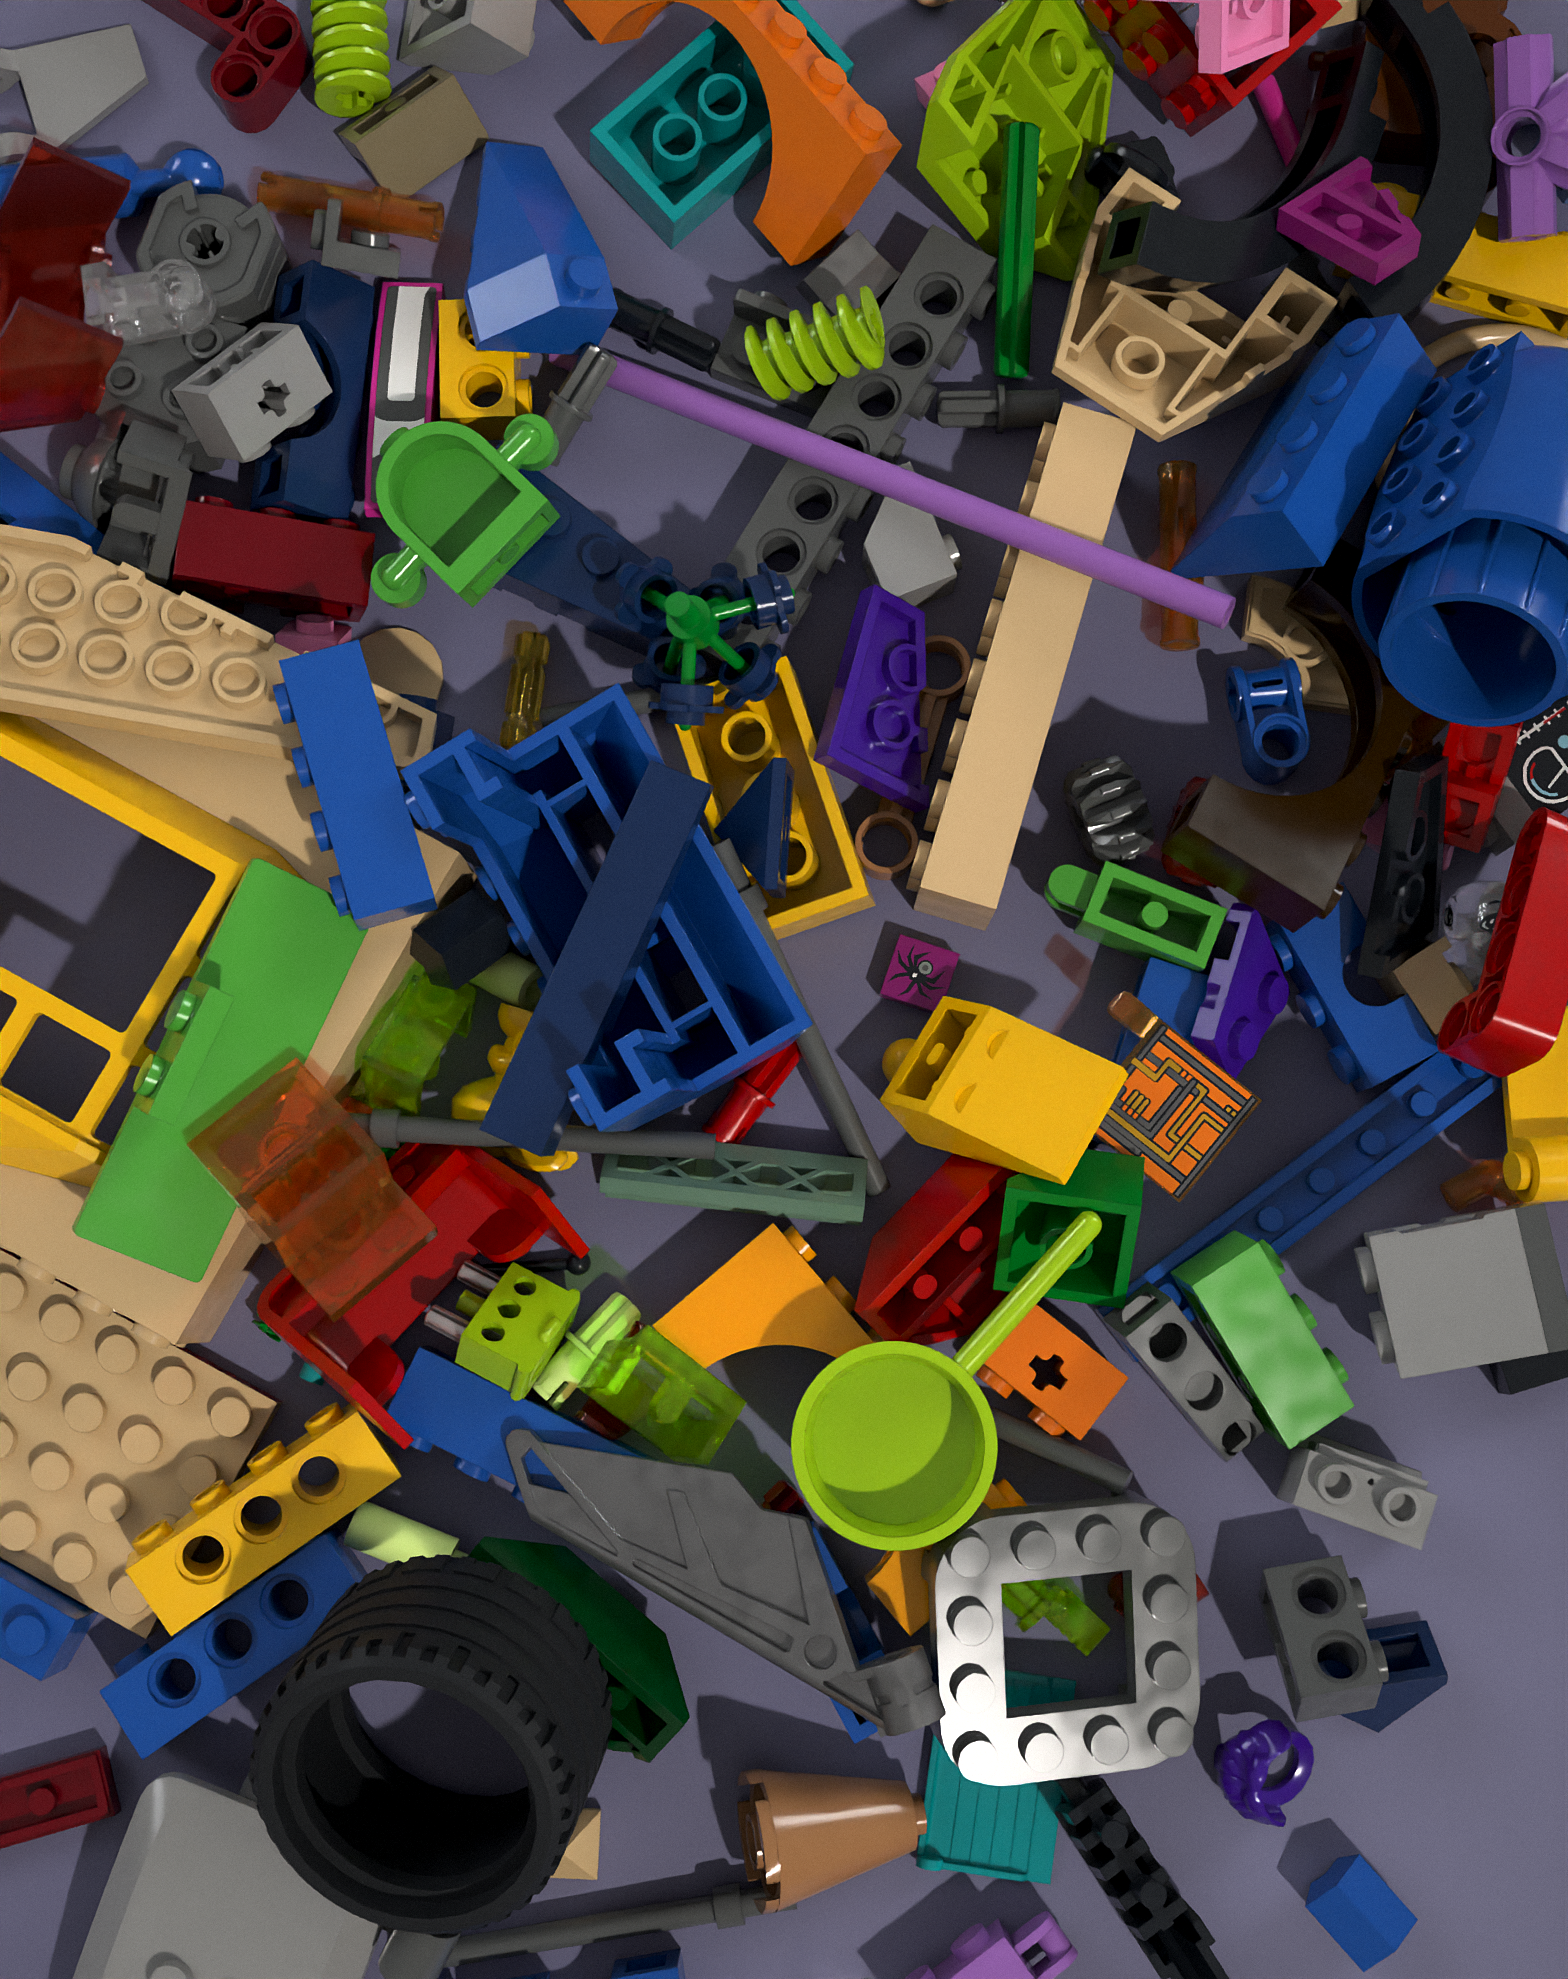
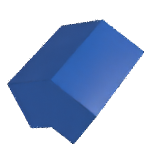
(1359, 1911)

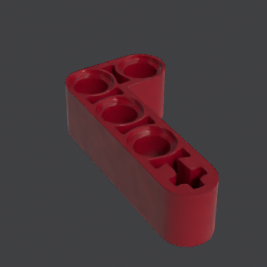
(247, 54)

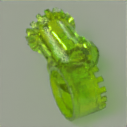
(1037, 1598)

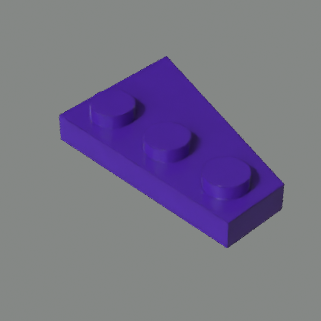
(875, 703)

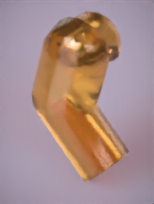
(1476, 1184)

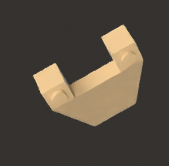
(1176, 355)

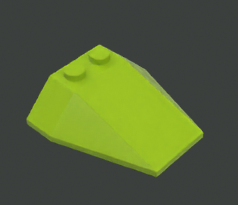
(1031, 66)

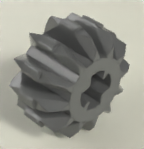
(1108, 810)

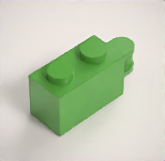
(1136, 914)

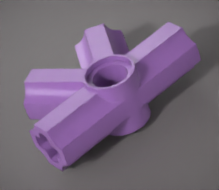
(1523, 97)

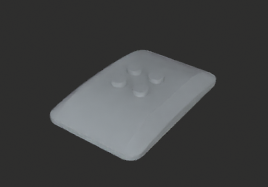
(214, 1899)

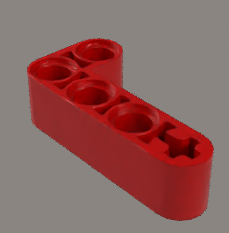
(1525, 972)

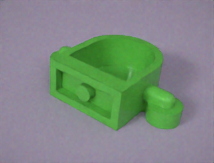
(460, 506)

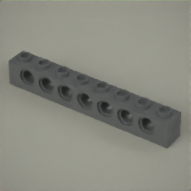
(939, 271)

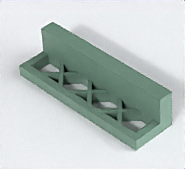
(745, 1182)

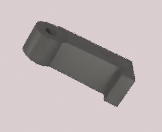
(1185, 1370)

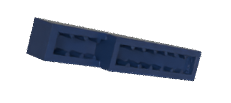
(598, 960)

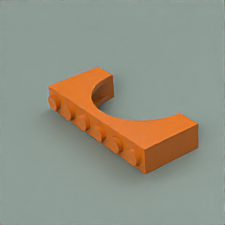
(824, 135)

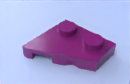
(1352, 224)

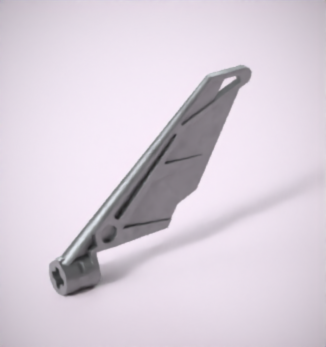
(728, 1563)

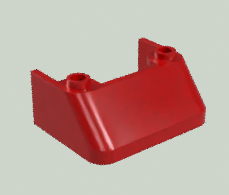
(476, 1210)

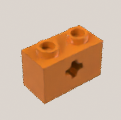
(1085, 1376)

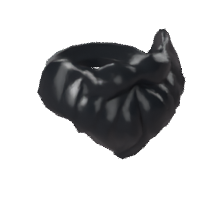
(1147, 156)

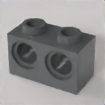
(1308, 1638)

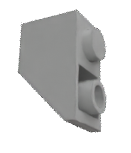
(909, 554)

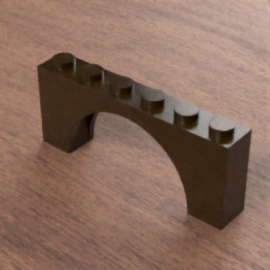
(1291, 849)

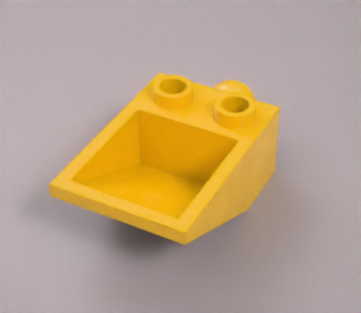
(999, 1090)

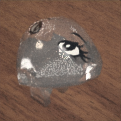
(1469, 924)

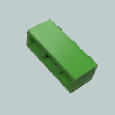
(1264, 1337)

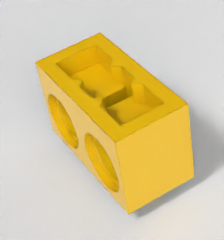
(471, 372)

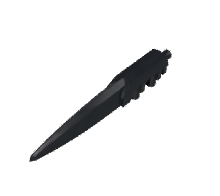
(1135, 1882)

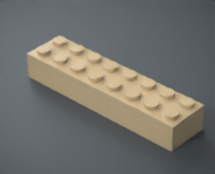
(1018, 686)

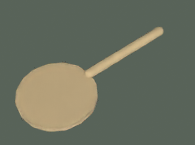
(403, 662)

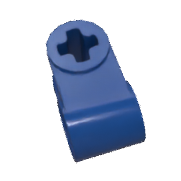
(1268, 706)

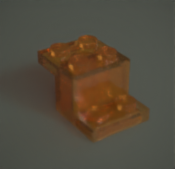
(313, 1188)

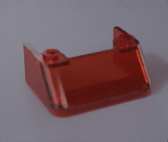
(49, 228)

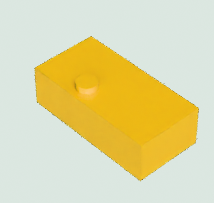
(733, 750)

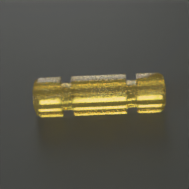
(524, 687)

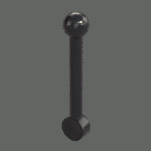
(571, 1263)

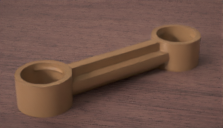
(932, 711)

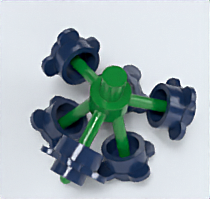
(699, 621)

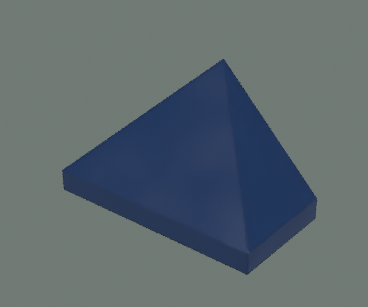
(762, 825)
(1413, 1672)

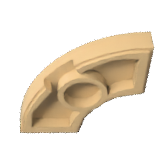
(1285, 637)

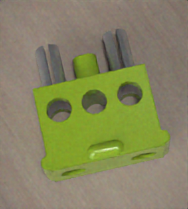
(511, 1329)

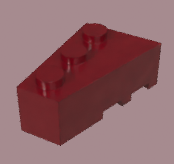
(272, 560)

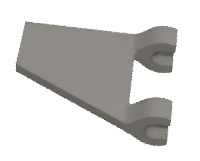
(71, 85)

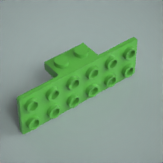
(238, 1024)

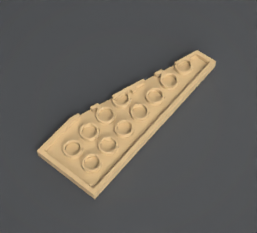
(136, 659)

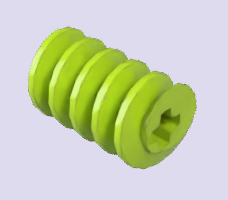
(350, 55)
(817, 349)

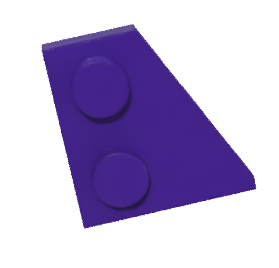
(1241, 995)

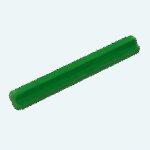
(1016, 249)

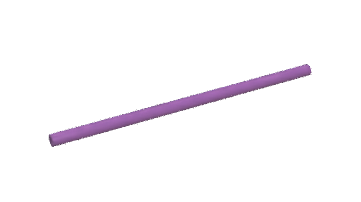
(920, 492)

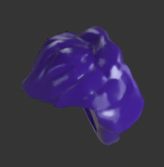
(1244, 1766)

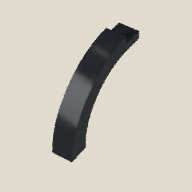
(1456, 130)
(1179, 253)

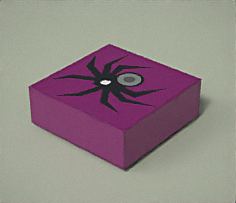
(918, 974)

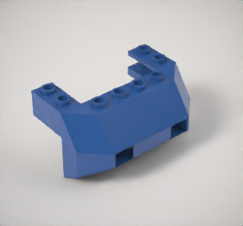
(526, 827)

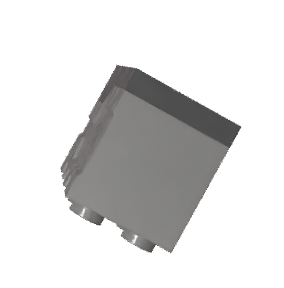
(1465, 1290)

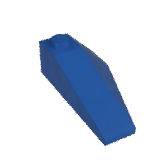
(533, 262)

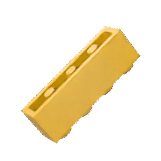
(1501, 280)

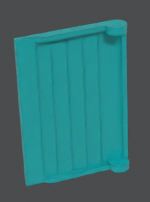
(991, 1827)

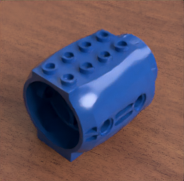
(1472, 542)

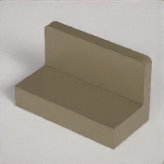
(416, 133)

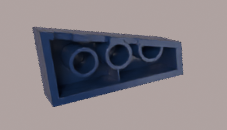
(576, 568)

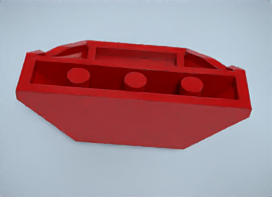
(937, 1257)

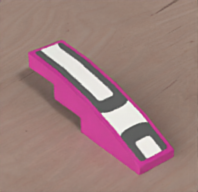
(403, 370)

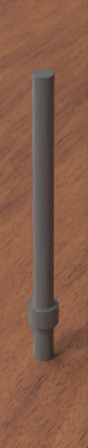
(810, 1042)
(389, 1128)
(726, 1907)

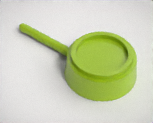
(900, 1437)

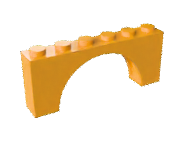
(777, 1299)

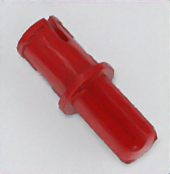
(751, 1096)

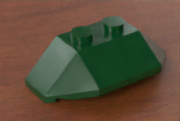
(633, 1650)

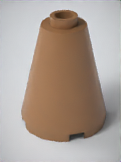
(821, 1830)

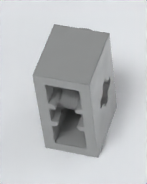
(253, 392)

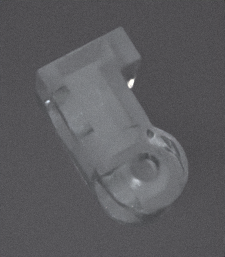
(147, 304)

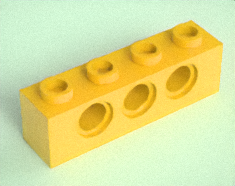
(185, 1589)

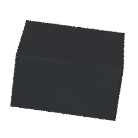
(460, 941)

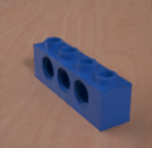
(157, 1710)

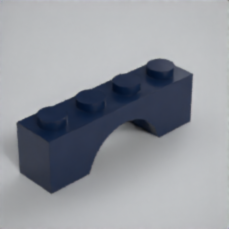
(317, 466)

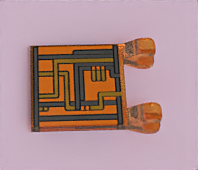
(1174, 1103)

